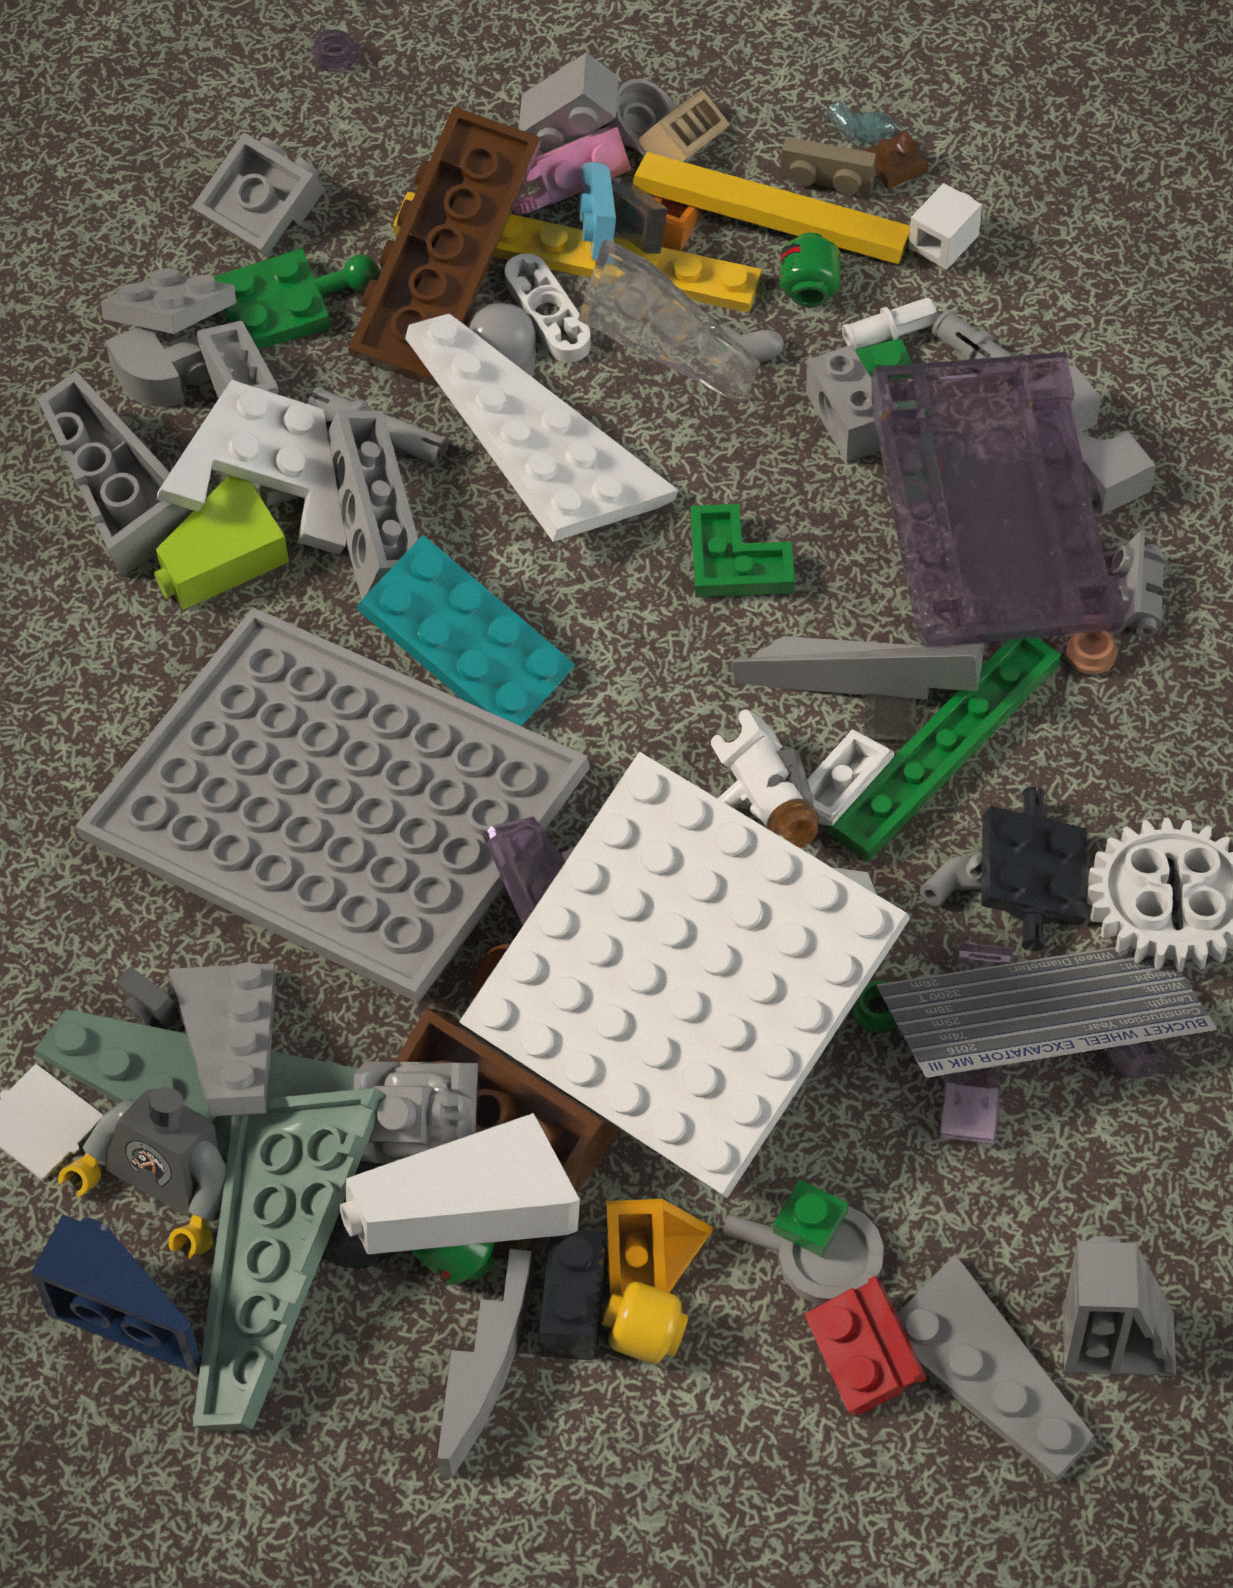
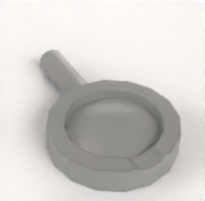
(847, 1263)

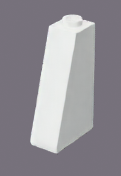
(464, 1193)

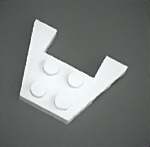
(270, 444)

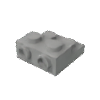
(259, 193)

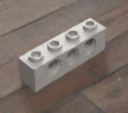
(370, 495)

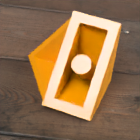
(651, 1242)

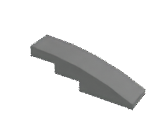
(234, 356)
(480, 1375)

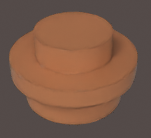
(1091, 652)

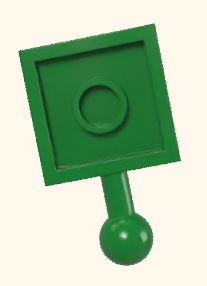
(284, 301)

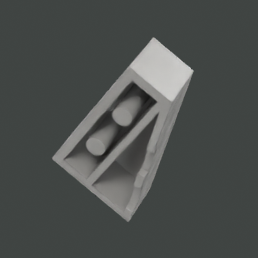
(1116, 1313)

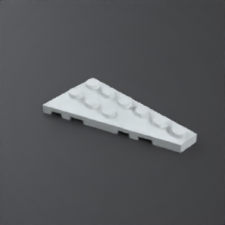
(548, 451)

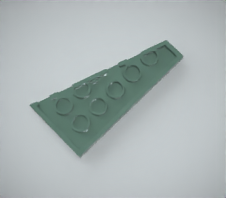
(129, 1058)
(273, 1228)

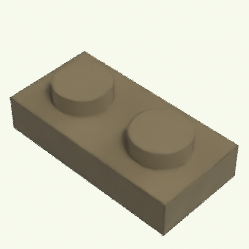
(828, 165)

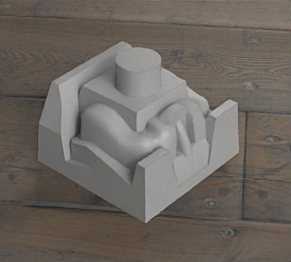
(422, 1106)

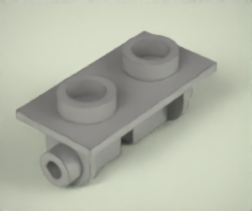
(1139, 569)

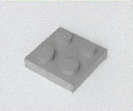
(168, 301)

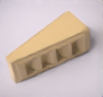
(681, 132)

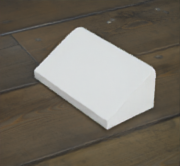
(846, 775)

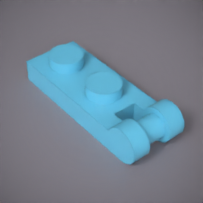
(596, 206)

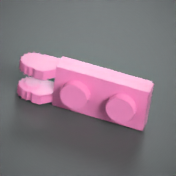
(560, 169)

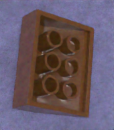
(513, 1091)

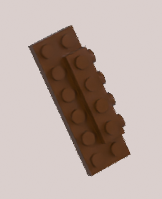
(444, 237)

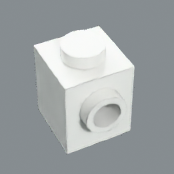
(945, 226)

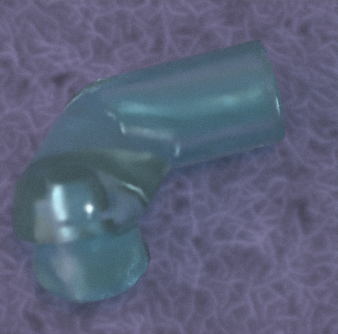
(861, 127)

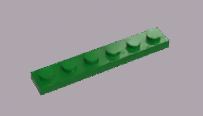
(944, 746)

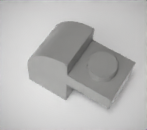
(155, 373)

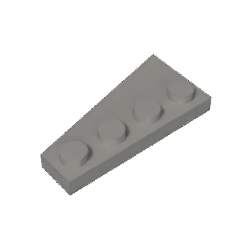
(229, 1032)

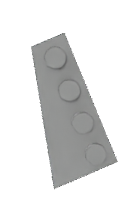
(990, 1371)

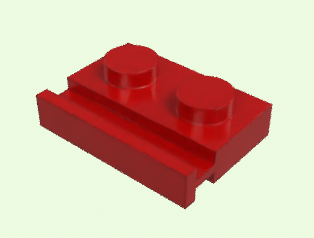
(865, 1346)

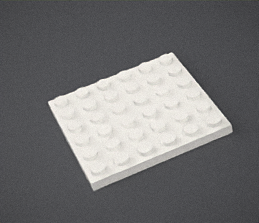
(684, 972)

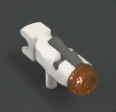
(769, 780)

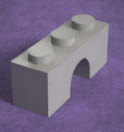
(1114, 467)

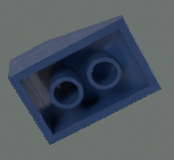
(103, 1290)

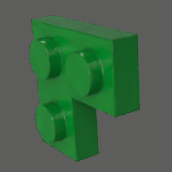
(731, 567)

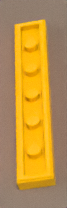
(771, 207)

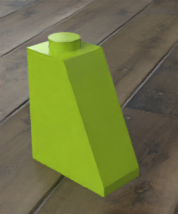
(220, 545)

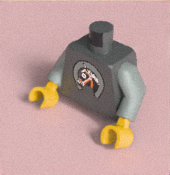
(162, 1152)

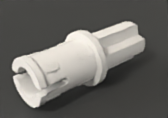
(890, 324)

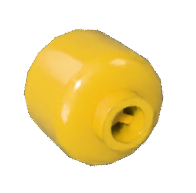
(644, 1322)

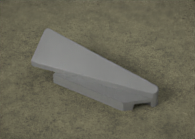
(861, 667)

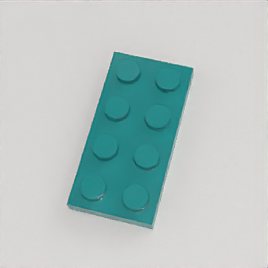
(464, 634)

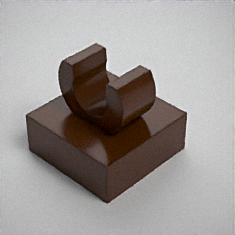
(898, 160)

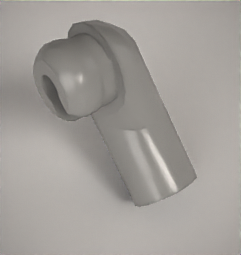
(760, 344)
(955, 875)

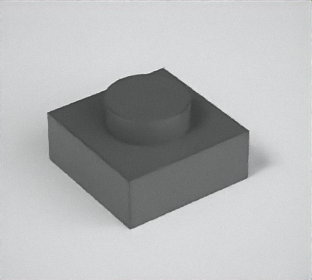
(146, 1000)

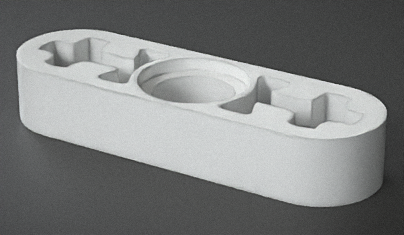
(547, 291)

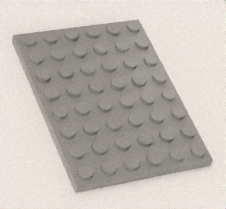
(331, 801)

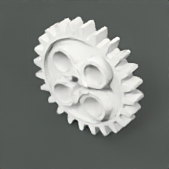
(1125, 895)

